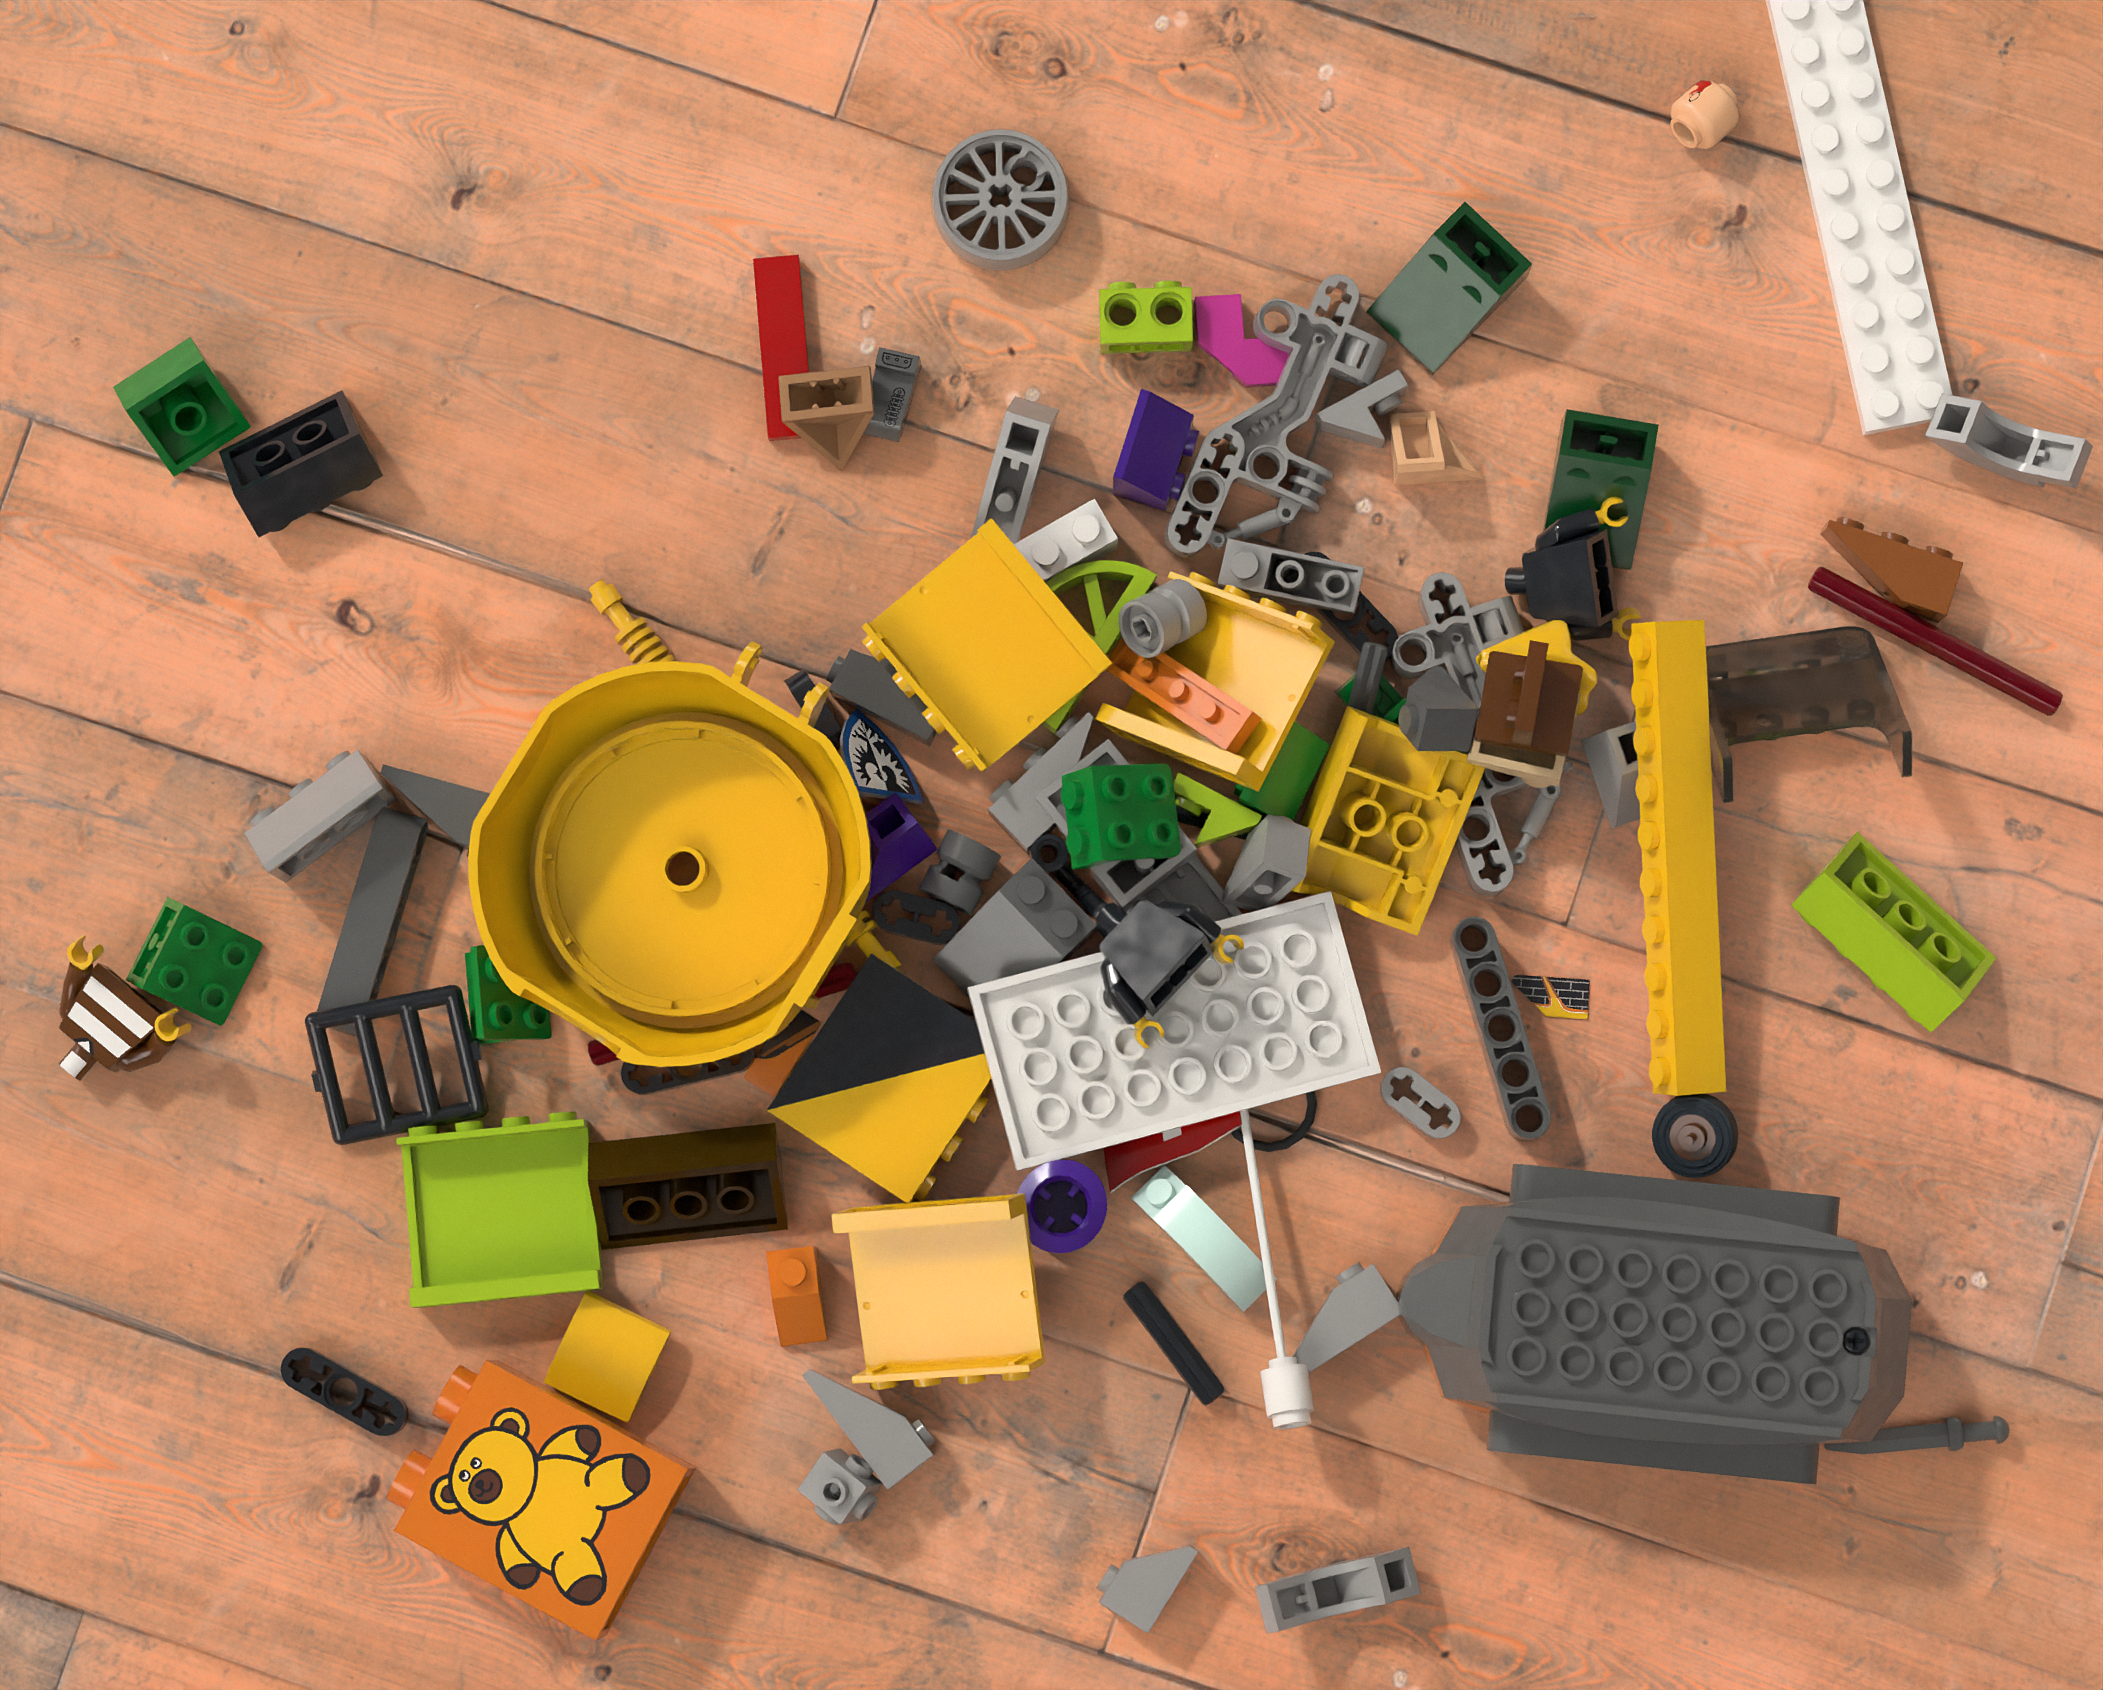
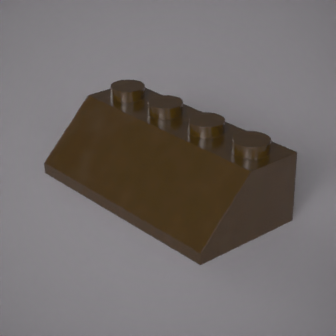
(687, 1186)

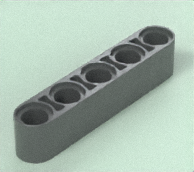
(374, 911)
(1500, 1005)

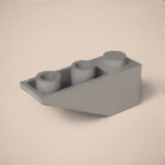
(1290, 577)
(1015, 803)

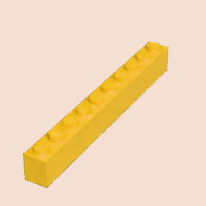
(1678, 857)

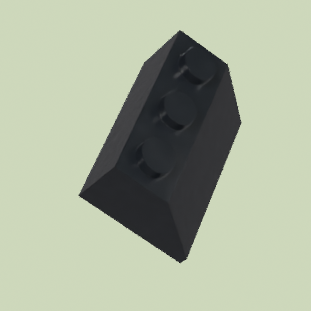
(300, 464)

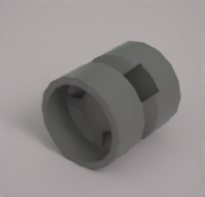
(967, 857)

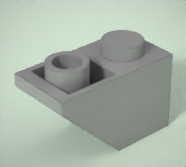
(1615, 772)

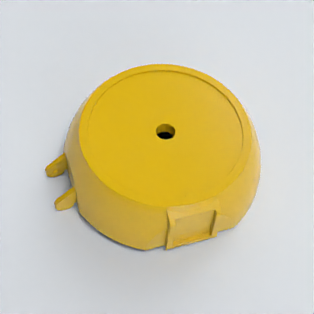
(582, 842)

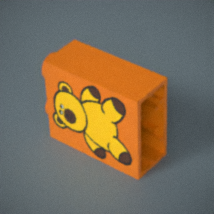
(538, 1495)

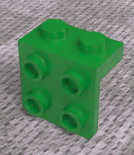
(1120, 814)

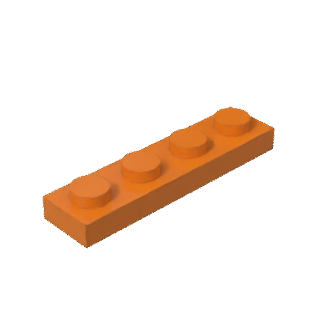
(1185, 696)

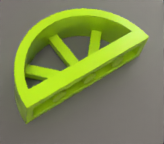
(1107, 630)

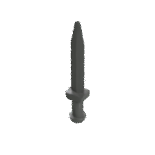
(1948, 1434)

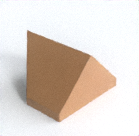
(829, 409)

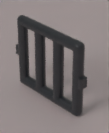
(407, 1006)

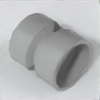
(1162, 618)

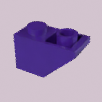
(896, 843)

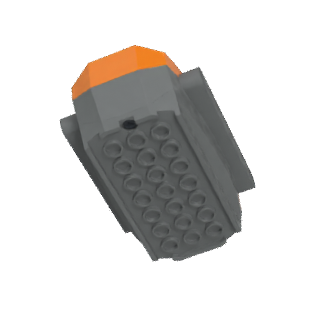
(1661, 1323)

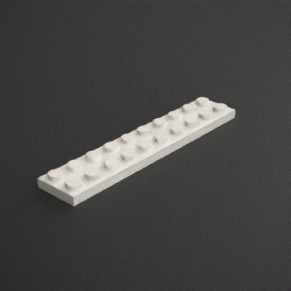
(1861, 211)

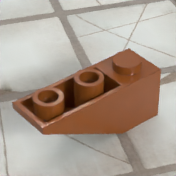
(1900, 573)

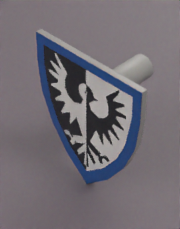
(875, 761)

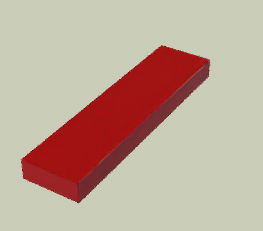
(780, 332)

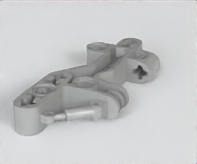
(1314, 350)
(1455, 648)

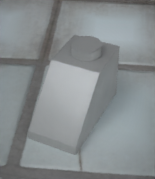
(1268, 864)
(1145, 1584)

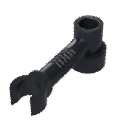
(1066, 875)

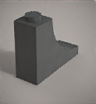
(870, 688)

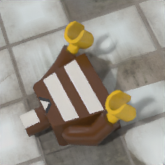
(110, 1018)

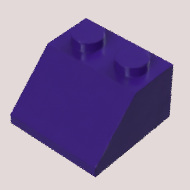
(1154, 452)

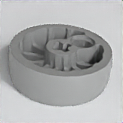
(1029, 154)

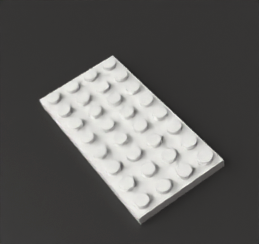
(1232, 1038)

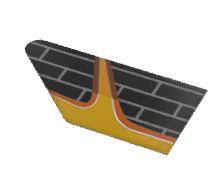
(1556, 995)

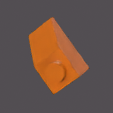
(797, 1295)

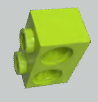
(1146, 332)

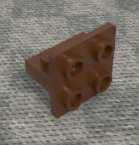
(1529, 701)

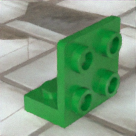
(194, 961)

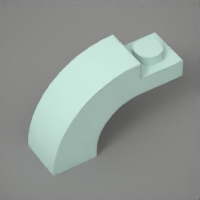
(1203, 1237)

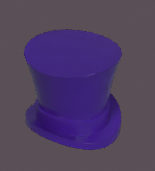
(1063, 1205)

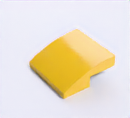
(607, 1356)

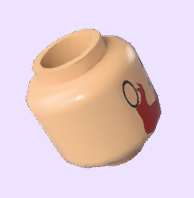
(1704, 114)

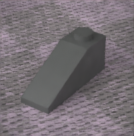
(446, 803)

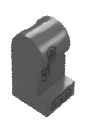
(892, 393)

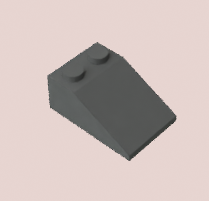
(1016, 931)

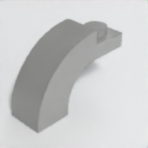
(2007, 447)
(1337, 1589)

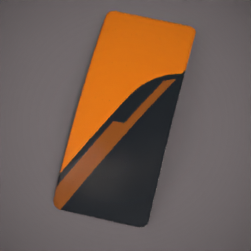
(781, 1054)

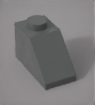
(1438, 714)

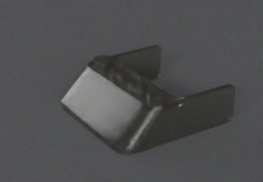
(1800, 688)

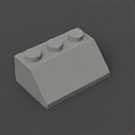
(318, 815)

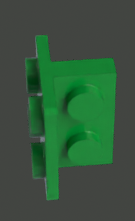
(495, 1010)

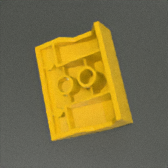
(1384, 821)

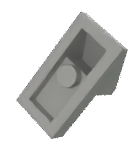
(1352, 415)

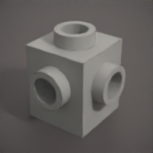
(841, 1487)

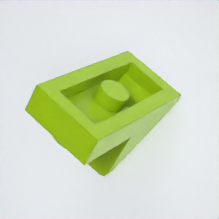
(1225, 815)

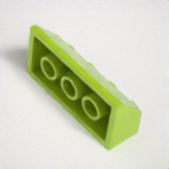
(1894, 932)

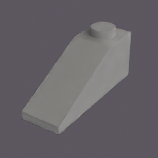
(1016, 466)
(1347, 1315)
(879, 1433)

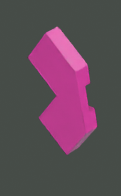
(1222, 337)

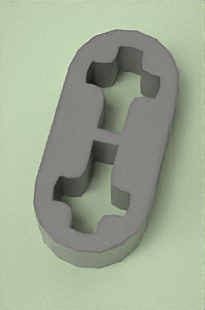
(1427, 1094)

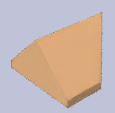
(1425, 451)

